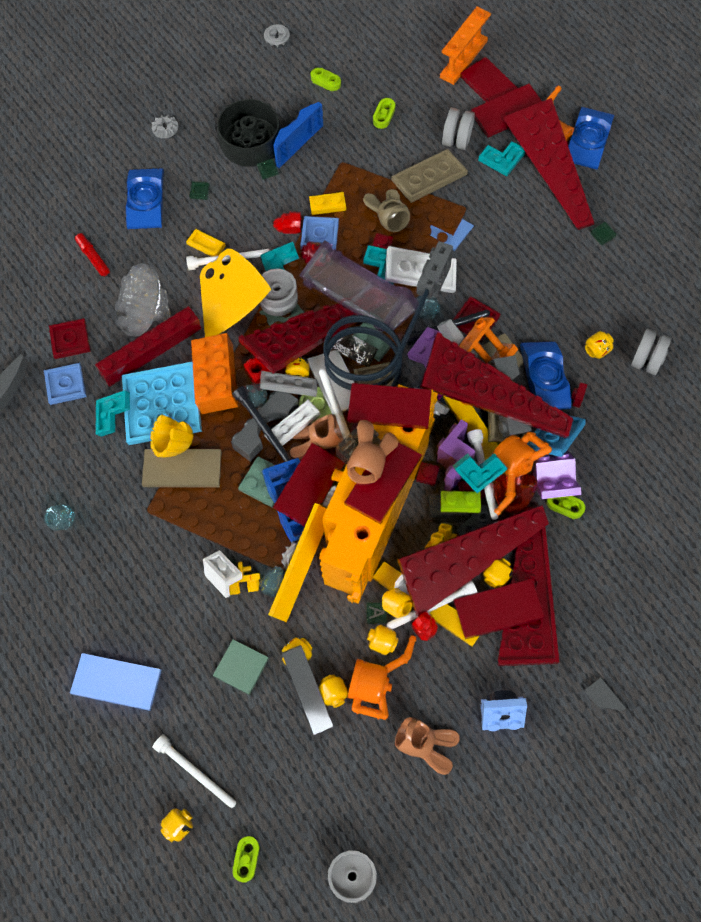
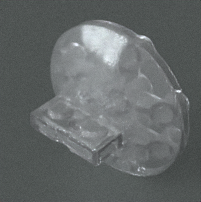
(141, 300)

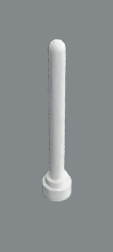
(193, 262)
(334, 403)
(475, 438)
(466, 590)
(163, 745)

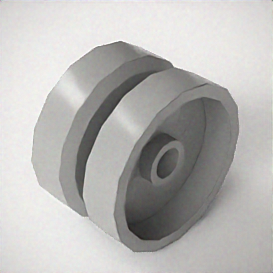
(456, 128)
(283, 292)
(652, 352)
(339, 872)

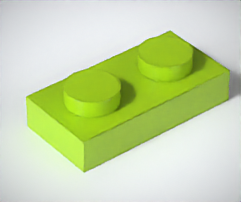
(460, 501)

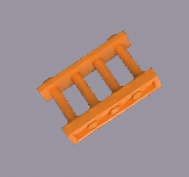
(465, 45)
(471, 341)

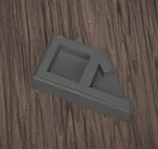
(603, 696)

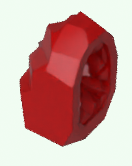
(288, 223)
(425, 626)

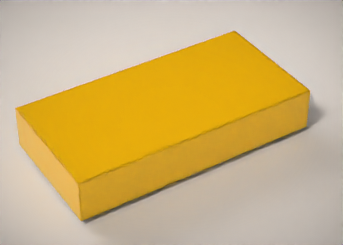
(205, 243)

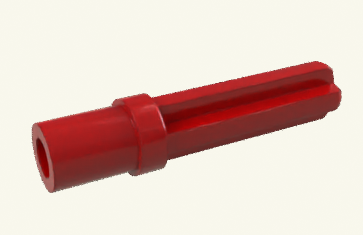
(88, 249)

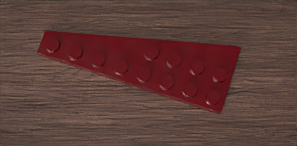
(544, 142)
(295, 337)
(469, 380)
(447, 566)
(534, 641)

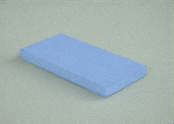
(115, 681)

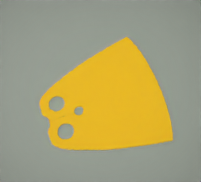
(234, 296)

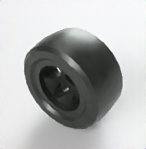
(250, 120)

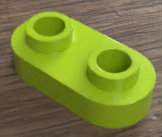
(324, 79)
(383, 114)
(565, 505)
(245, 859)

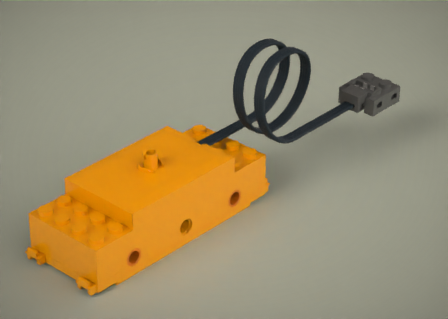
(352, 538)

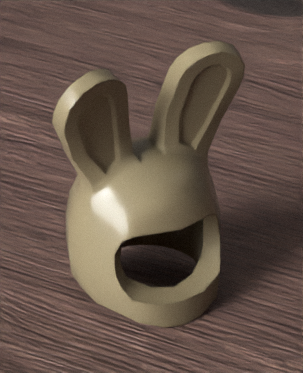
(391, 212)

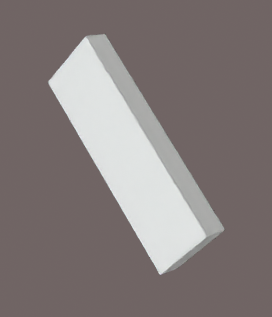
(295, 422)

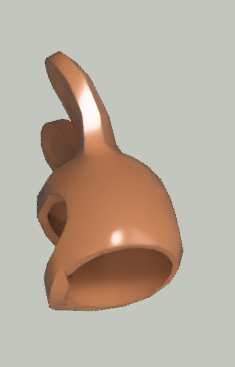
(322, 432)
(368, 454)
(418, 739)

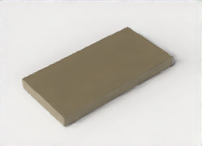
(429, 175)
(187, 469)

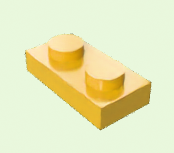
(327, 203)

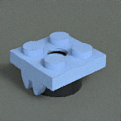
(503, 711)

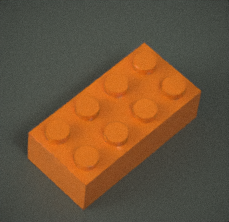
(214, 373)

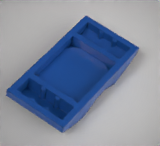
(299, 131)
(590, 137)
(144, 198)
(546, 373)
(275, 480)

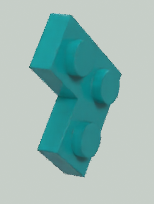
(502, 162)
(280, 256)
(376, 257)
(107, 409)
(479, 475)

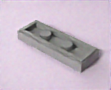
(288, 383)

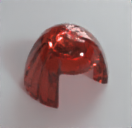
(524, 488)

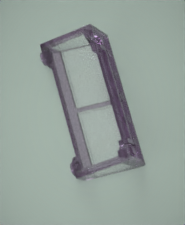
(357, 288)

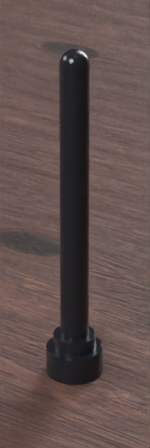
(414, 336)
(242, 395)

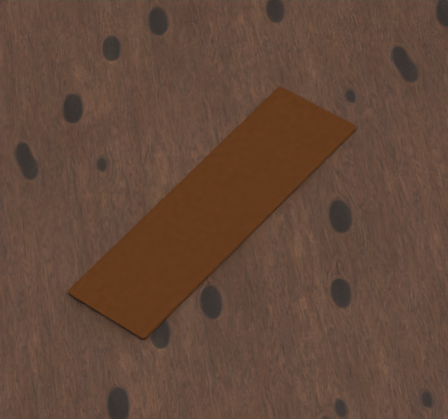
(225, 512)

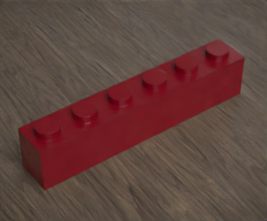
(148, 346)

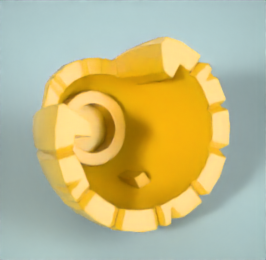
(170, 437)

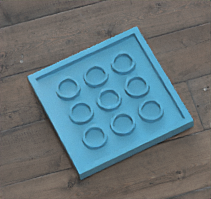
(157, 393)

